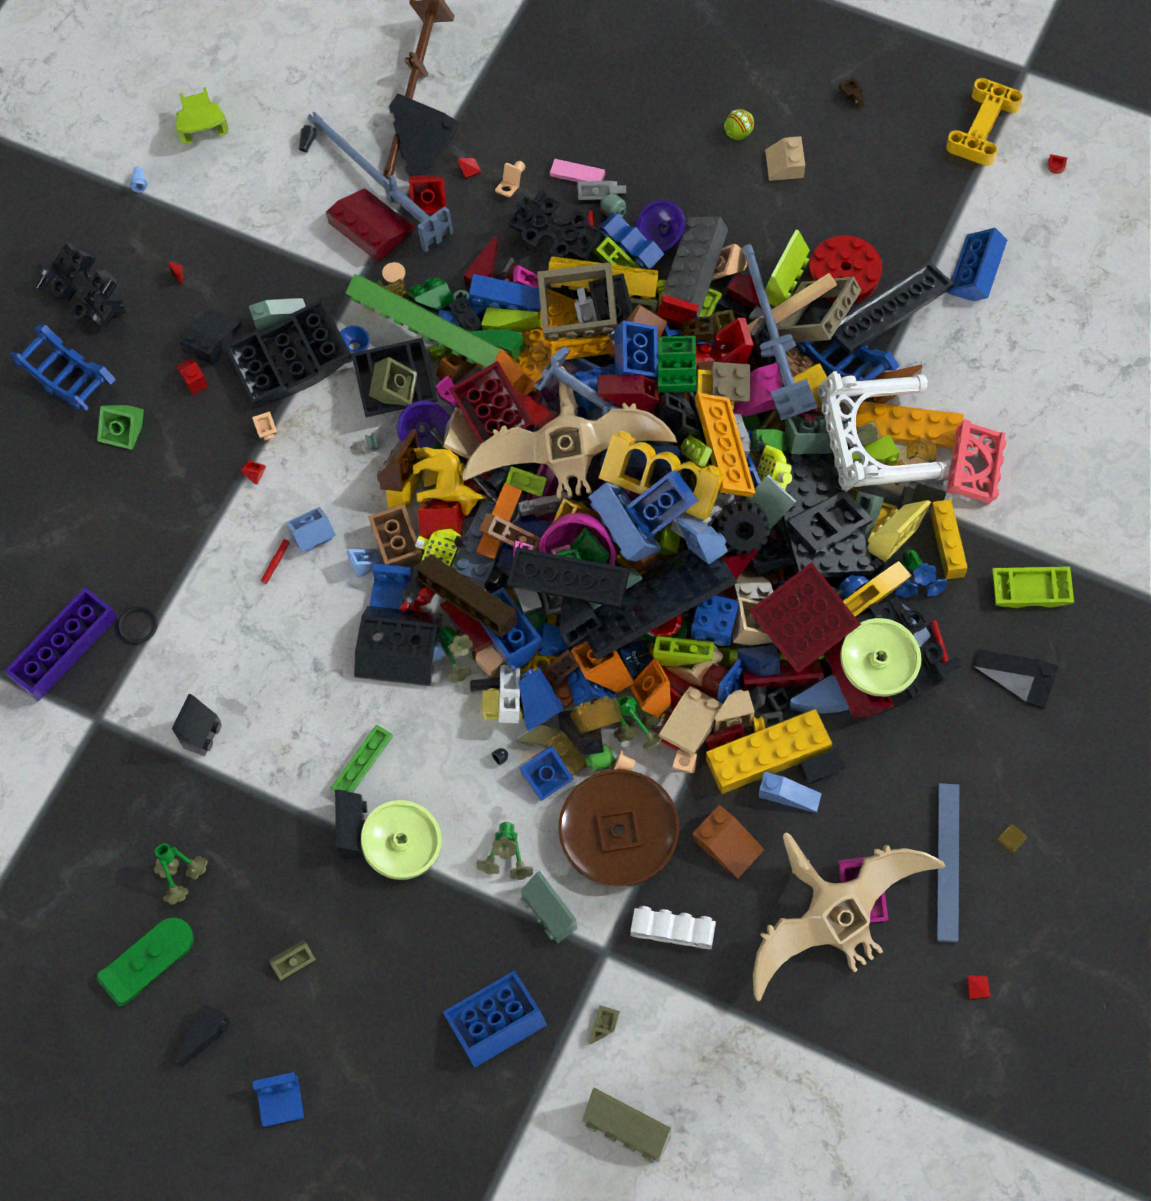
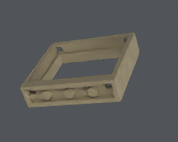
(576, 274)
(847, 292)

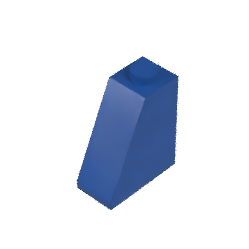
(538, 698)

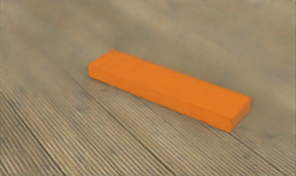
(504, 509)

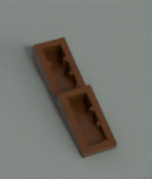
(558, 669)

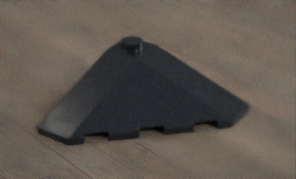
(422, 133)

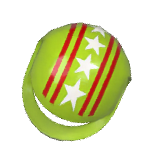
(739, 124)

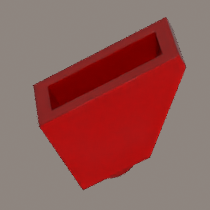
(192, 376)

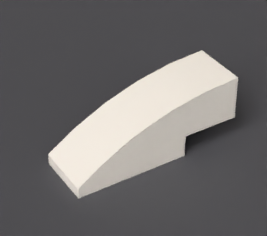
(509, 695)

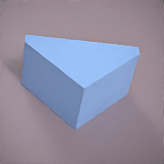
(363, 560)

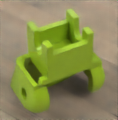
(199, 115)

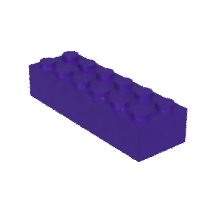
(61, 644)

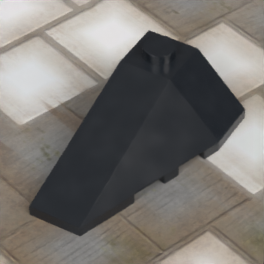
(1023, 676)

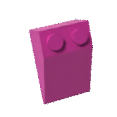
(761, 384)
(848, 871)

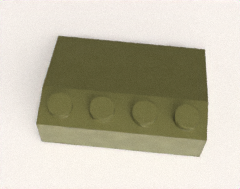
(626, 1125)

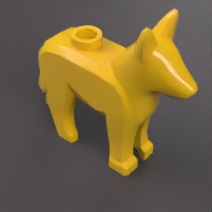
(449, 479)

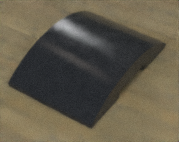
(289, 354)

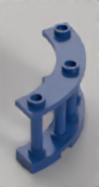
(880, 359)
(75, 361)

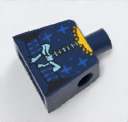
(636, 656)

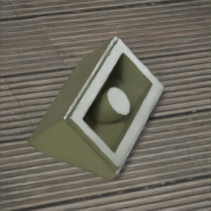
(292, 960)

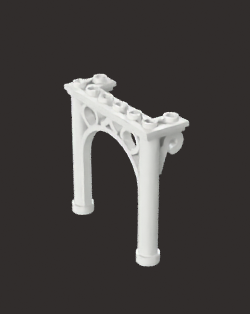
(856, 474)

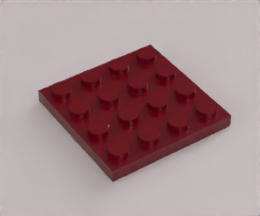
(804, 617)

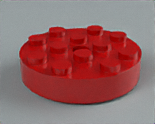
(847, 257)

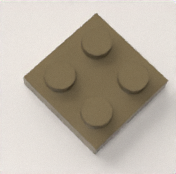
(731, 381)

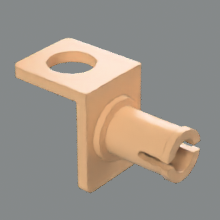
(511, 178)
(685, 761)

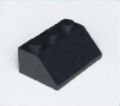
(349, 823)

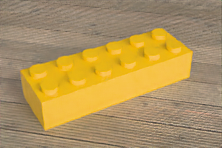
(638, 280)
(768, 751)

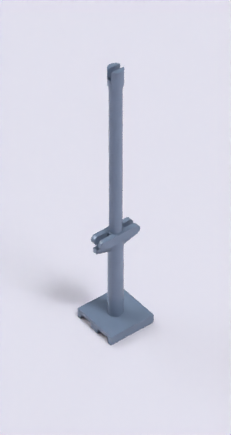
(431, 227)
(554, 370)
(793, 397)

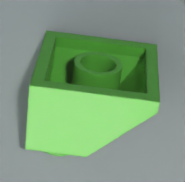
(120, 425)

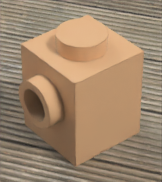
(490, 661)

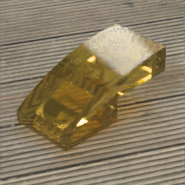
(567, 753)

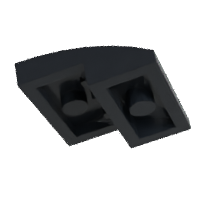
(761, 335)

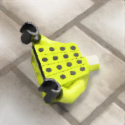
(773, 463)
(443, 545)

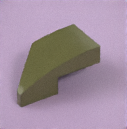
(538, 736)
(604, 1023)

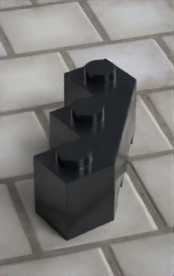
(682, 423)

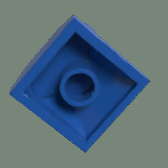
(545, 773)

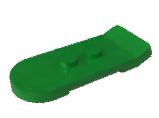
(146, 960)

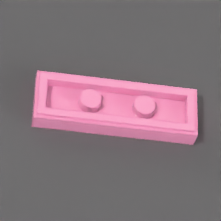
(575, 172)

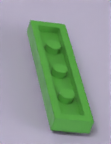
(363, 760)

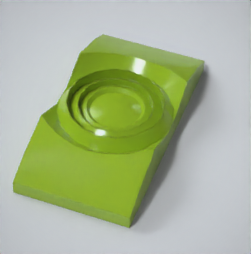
(1033, 586)

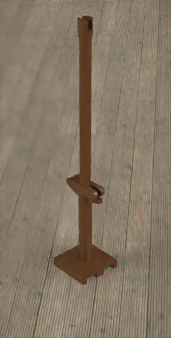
(429, 12)

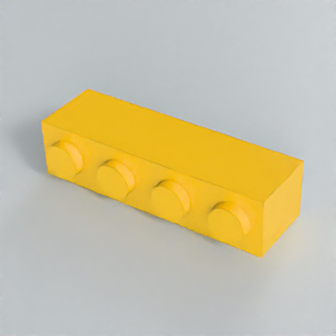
(948, 539)

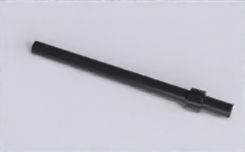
(490, 493)

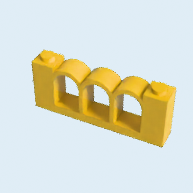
(617, 459)

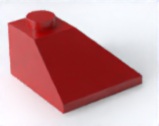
(428, 192)

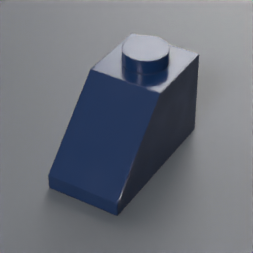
(760, 660)

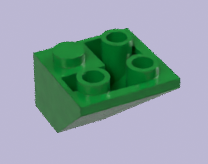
(432, 293)

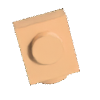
(265, 426)

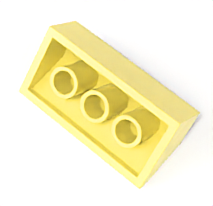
(897, 530)

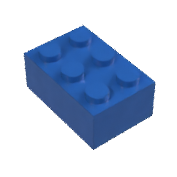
(636, 349)
(661, 504)

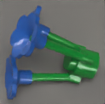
(923, 574)

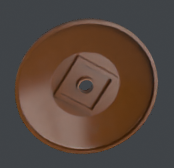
(612, 801)

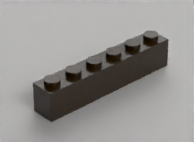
(466, 595)

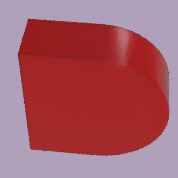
(1056, 164)

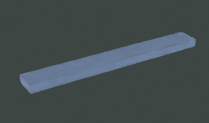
(948, 853)

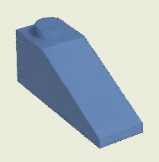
(788, 792)

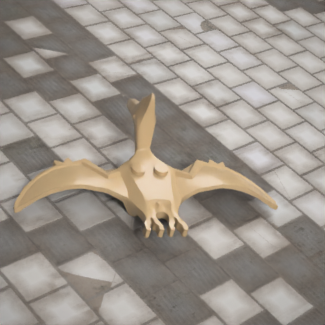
(565, 442)
(837, 911)

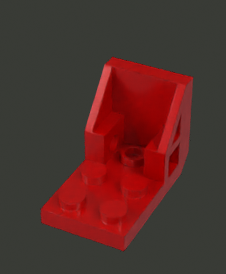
(729, 345)

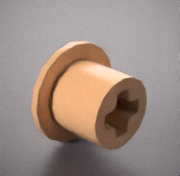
(393, 272)
(623, 762)

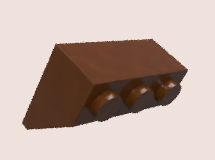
(400, 463)

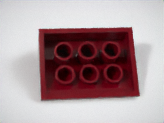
(369, 223)
(490, 402)

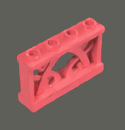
(958, 476)

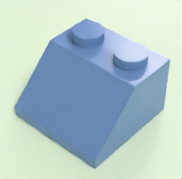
(311, 529)
(702, 539)

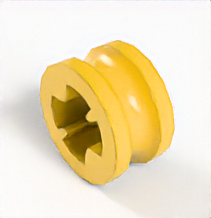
(758, 724)

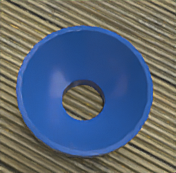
(355, 334)
(851, 585)

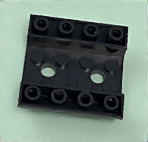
(394, 655)

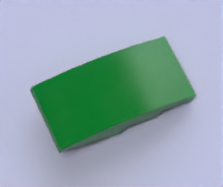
(677, 364)

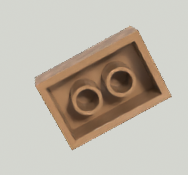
(395, 537)

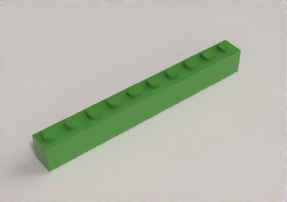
(423, 321)

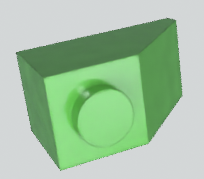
(770, 437)

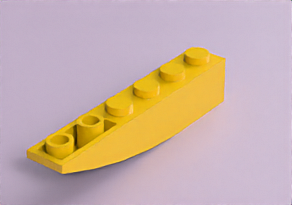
(877, 589)

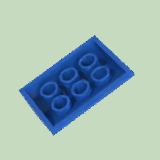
(494, 1018)

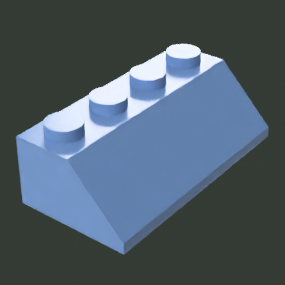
(610, 504)

